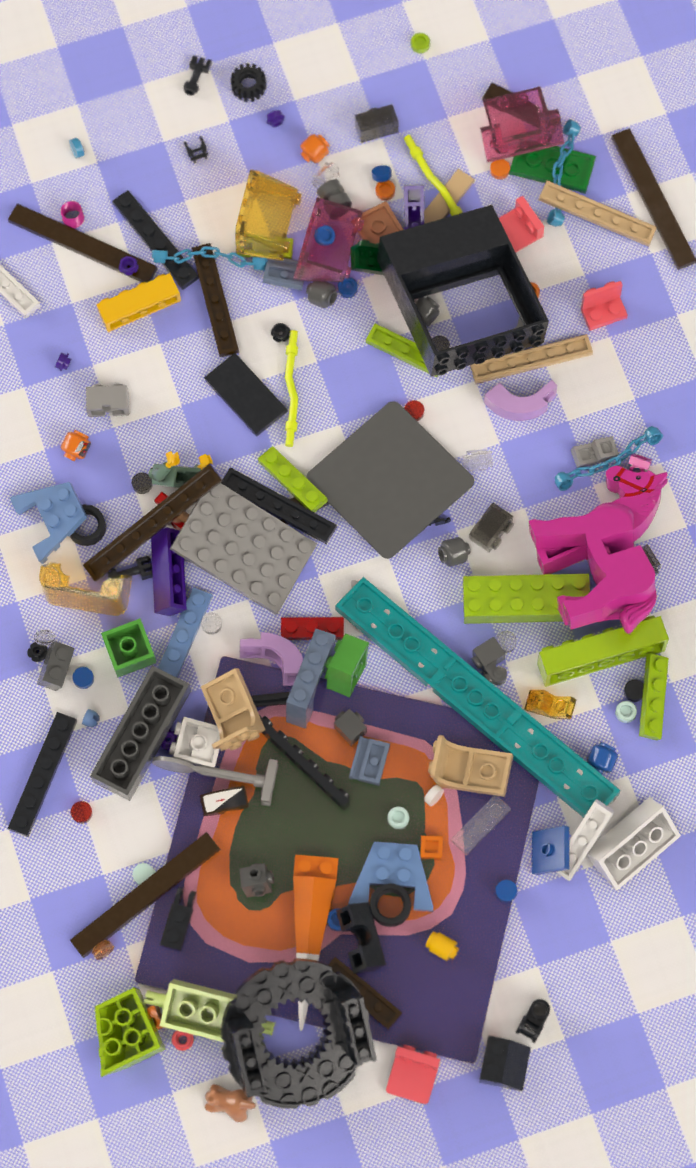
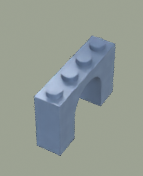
(301, 697)

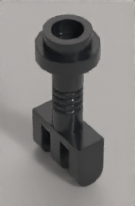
(191, 87)
(141, 569)

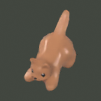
(231, 1102)

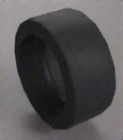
(98, 534)
(390, 888)

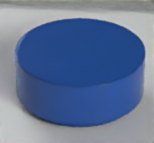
(381, 173)
(324, 235)
(348, 288)
(83, 677)
(506, 891)
(333, 921)

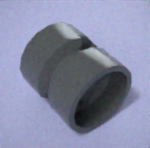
(334, 192)

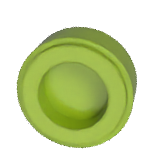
(420, 43)

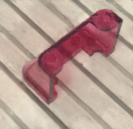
(330, 261)

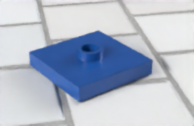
(550, 850)

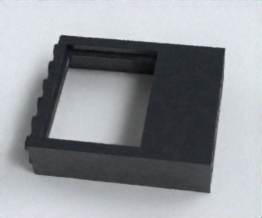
(453, 255)

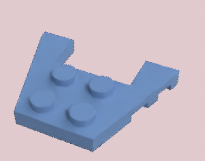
(59, 510)
(393, 865)

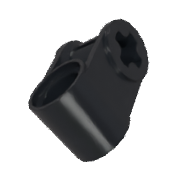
(533, 1021)

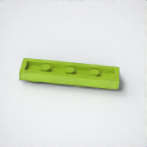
(396, 346)
(292, 479)
(653, 697)

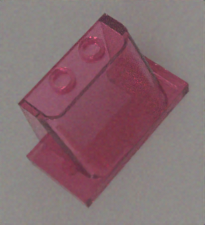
(519, 125)

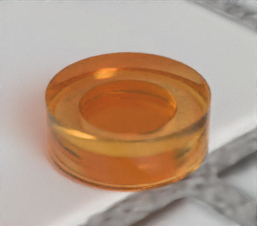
(102, 949)

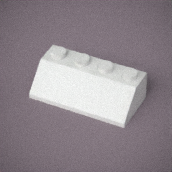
(633, 843)

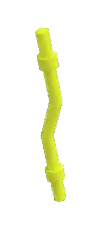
(416, 153)
(291, 424)

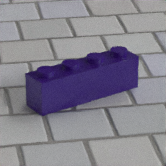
(168, 574)

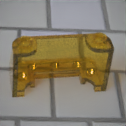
(265, 216)
(110, 600)

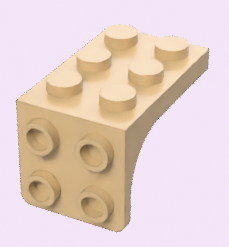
(232, 710)
(470, 768)

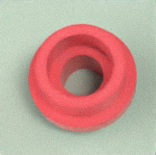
(182, 1047)

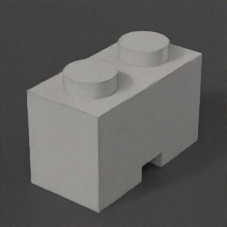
(107, 399)

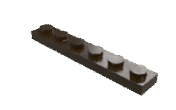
(215, 302)

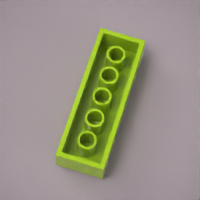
(519, 597)
(601, 651)

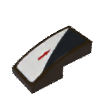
(224, 800)

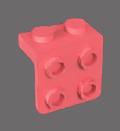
(413, 1074)

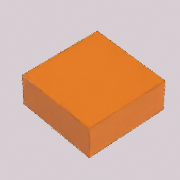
(431, 847)

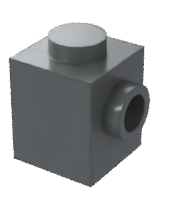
(350, 726)

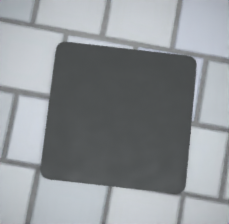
(390, 479)

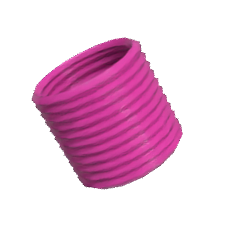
(72, 206)

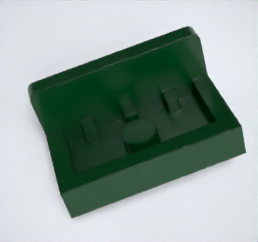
(365, 257)

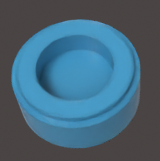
(76, 147)

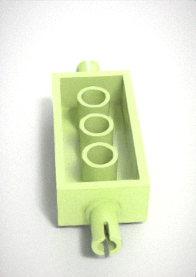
(194, 1009)

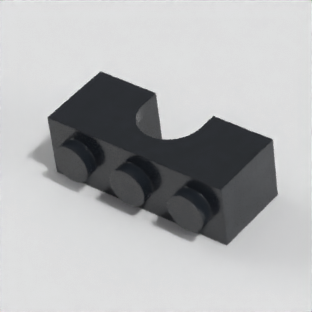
(359, 920)

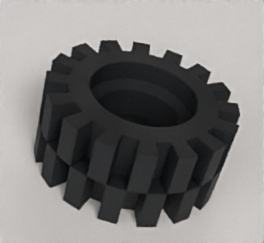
(248, 92)

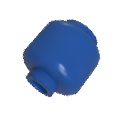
(602, 758)

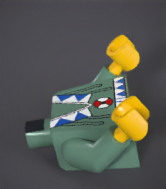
(172, 475)

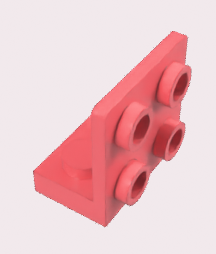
(522, 225)
(603, 305)

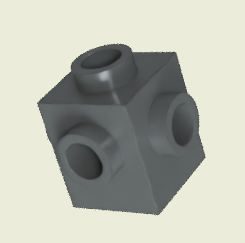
(256, 880)

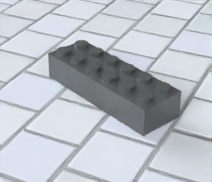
(140, 733)

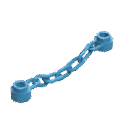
(570, 129)
(160, 256)
(652, 436)

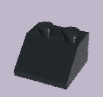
(505, 1063)

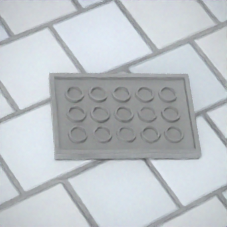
(244, 547)

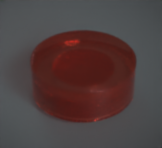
(415, 409)
(81, 812)

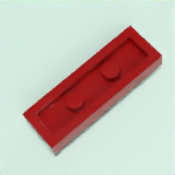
(303, 627)

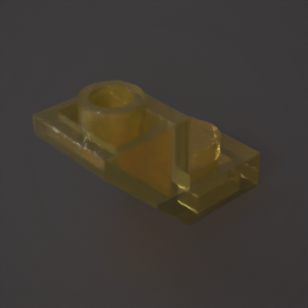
(548, 705)

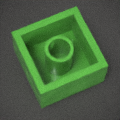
(129, 648)
(346, 664)

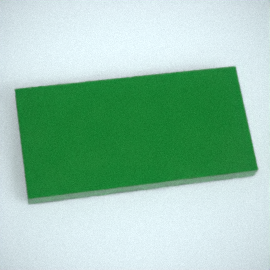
(539, 167)

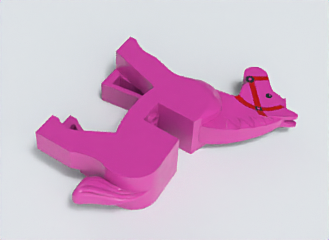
(607, 542)

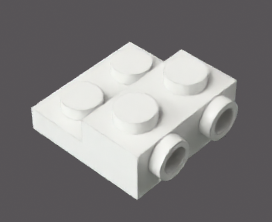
(195, 742)

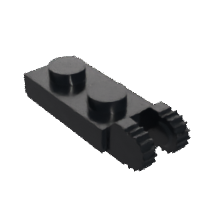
(178, 921)

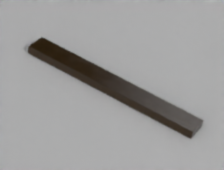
(653, 199)
(78, 242)
(153, 522)
(145, 894)

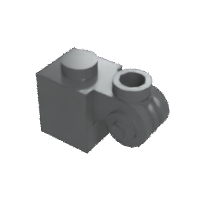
(487, 657)

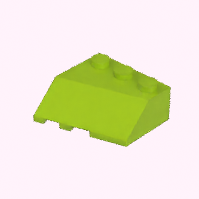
(125, 1032)

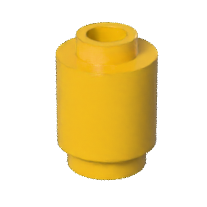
(442, 946)

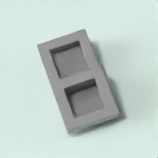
(595, 452)

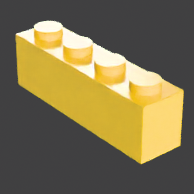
(138, 302)

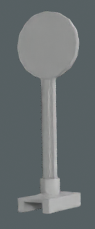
(265, 781)

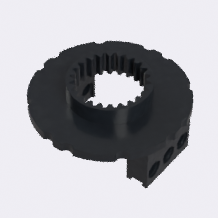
(326, 1071)

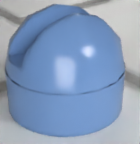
(90, 718)

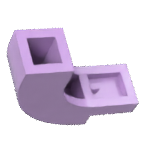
(519, 408)
(276, 649)

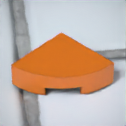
(155, 1013)

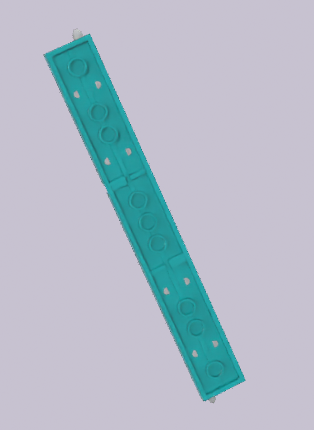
(475, 698)

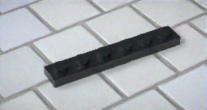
(154, 238)
(280, 506)
(308, 767)
(42, 774)

